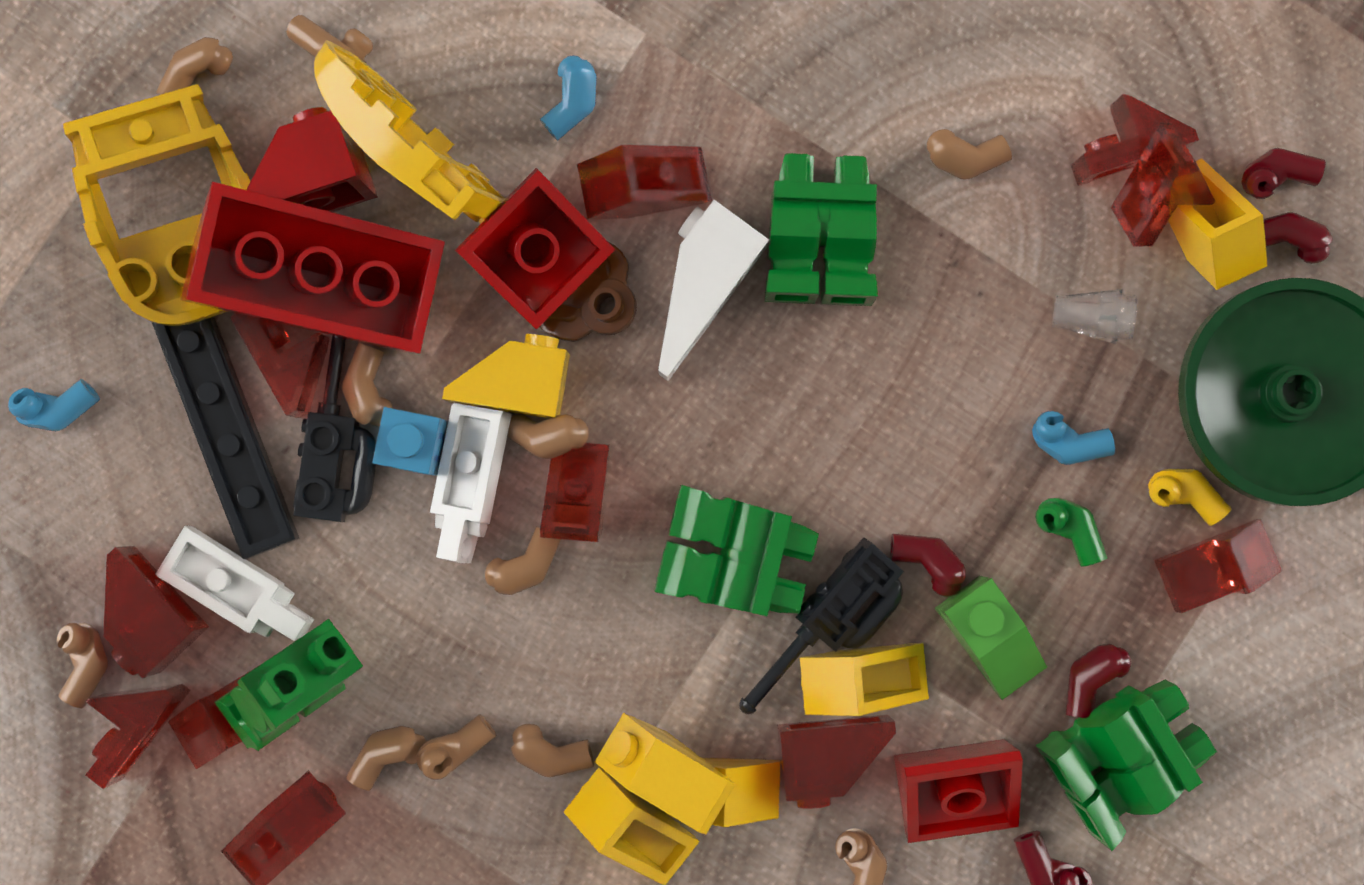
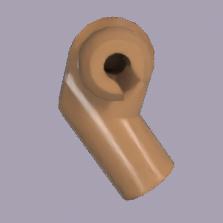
(359, 386)
(550, 436)
(446, 753)

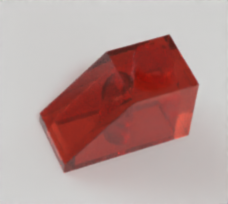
(643, 180)
(145, 615)
(829, 756)
(283, 830)

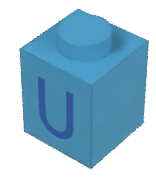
(410, 441)

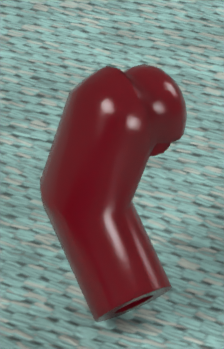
(1278, 166)
(1300, 231)
(935, 556)
(1092, 672)
(1042, 868)

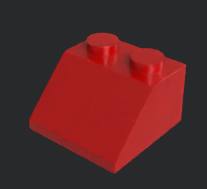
(314, 164)

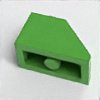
(992, 635)

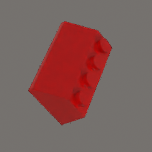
(312, 269)

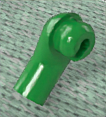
(1074, 523)

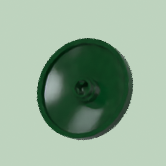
(1280, 392)

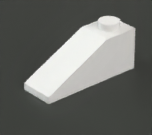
(709, 268)

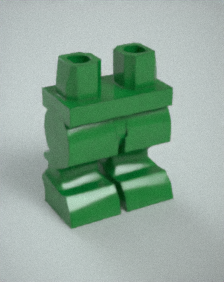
(824, 215)
(749, 557)
(288, 685)
(1138, 754)

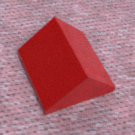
(535, 249)
(959, 790)

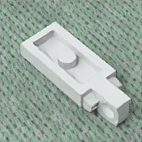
(468, 478)
(232, 586)

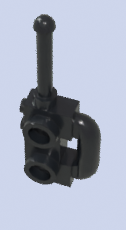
(323, 451)
(831, 607)

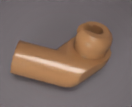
(312, 37)
(193, 60)
(963, 158)
(523, 571)
(89, 662)
(381, 749)
(545, 758)
(862, 857)

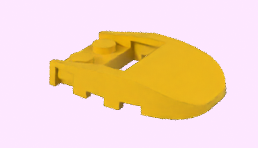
(383, 128)
(152, 264)

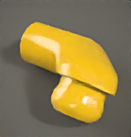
(1188, 487)

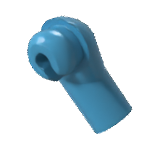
(577, 96)
(51, 411)
(1066, 444)

